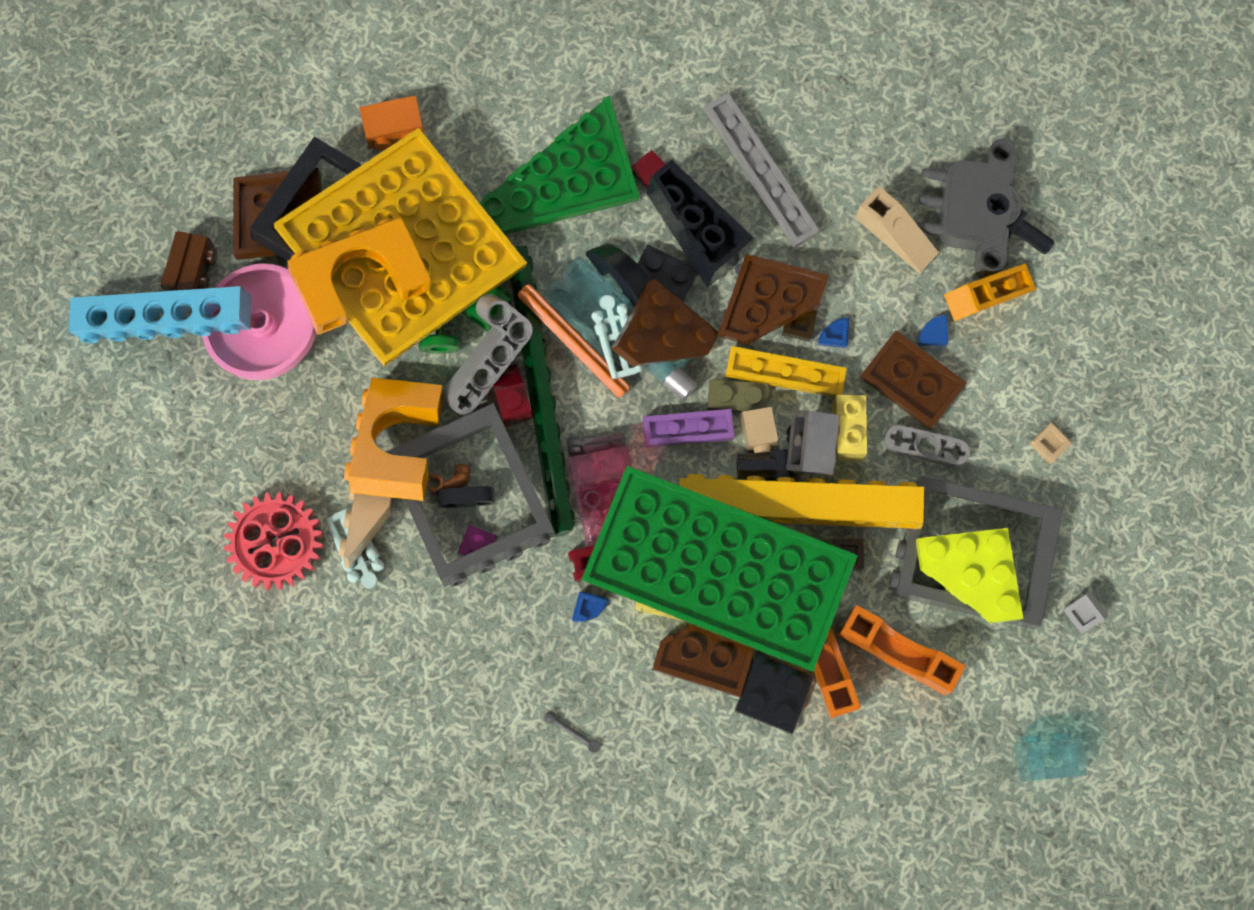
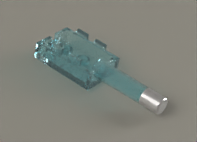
(577, 300)

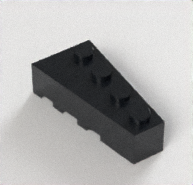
(698, 223)

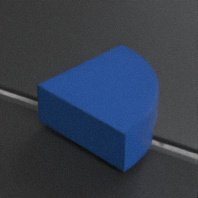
(934, 332)
(835, 334)
(588, 607)

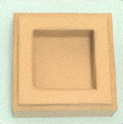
(1050, 443)

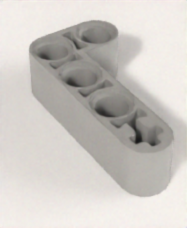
(483, 357)

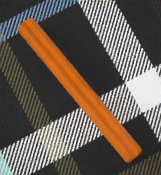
(572, 339)

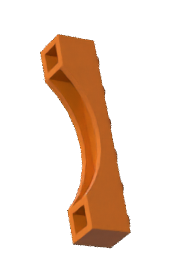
(835, 680)

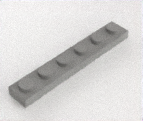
(761, 170)

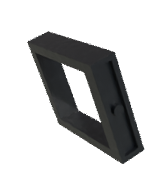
(262, 228)

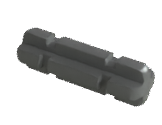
(595, 443)

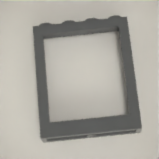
(507, 548)
(1042, 564)

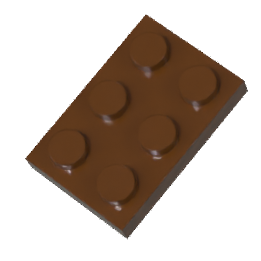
(913, 380)

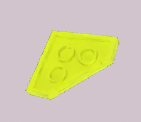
(975, 570)

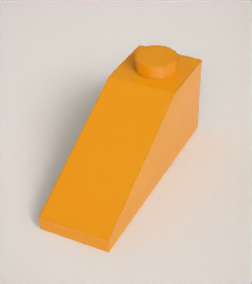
(989, 291)

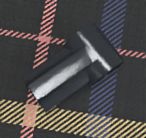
(764, 465)

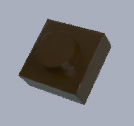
(801, 327)
(854, 546)

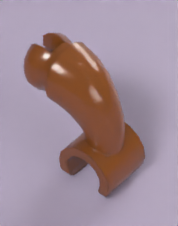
(458, 480)

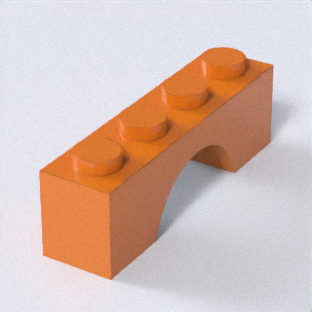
(917, 661)

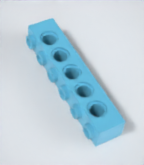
(89, 311)

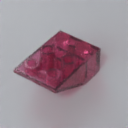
(595, 484)

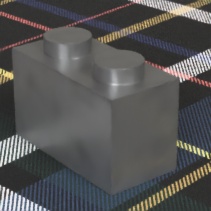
(813, 442)

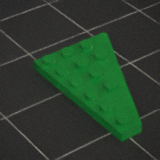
(571, 177)

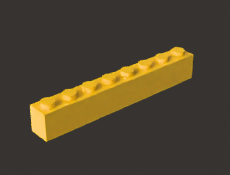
(817, 501)

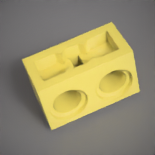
(852, 436)

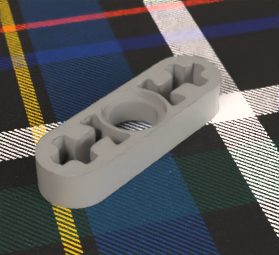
(945, 459)

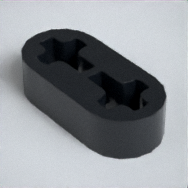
(466, 497)

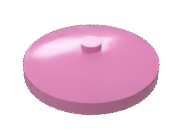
(278, 326)

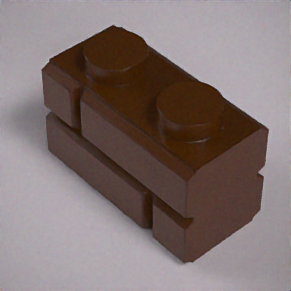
(188, 262)

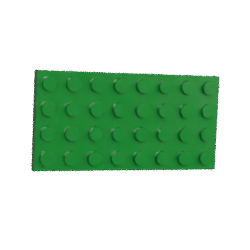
(719, 568)

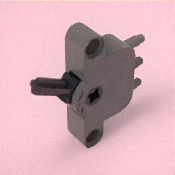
(966, 207)

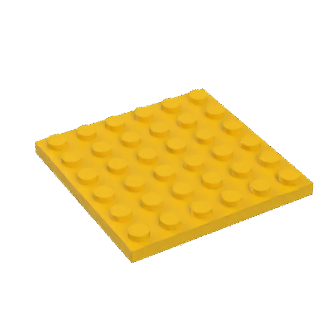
(447, 224)

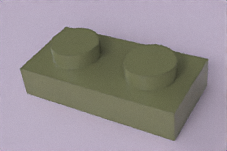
(737, 395)

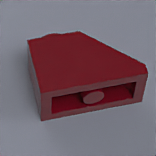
(512, 397)

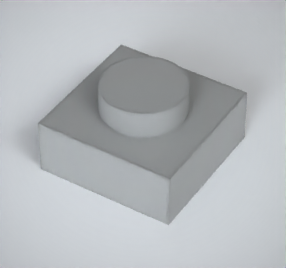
(1085, 612)

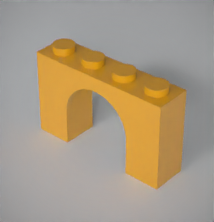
(386, 244)
(388, 404)

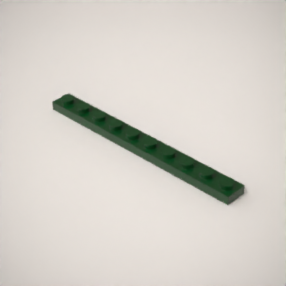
(543, 407)

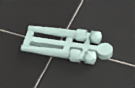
(607, 304)
(368, 579)

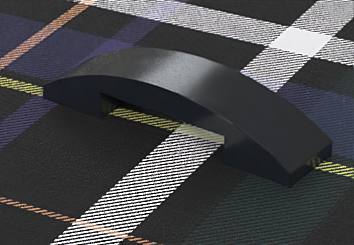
(621, 267)

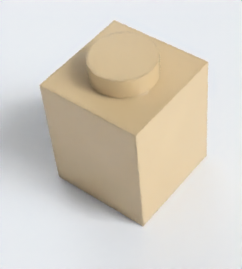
(759, 430)

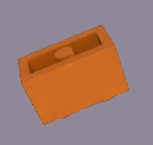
(390, 121)

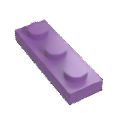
(688, 428)

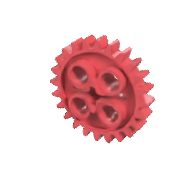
(283, 566)

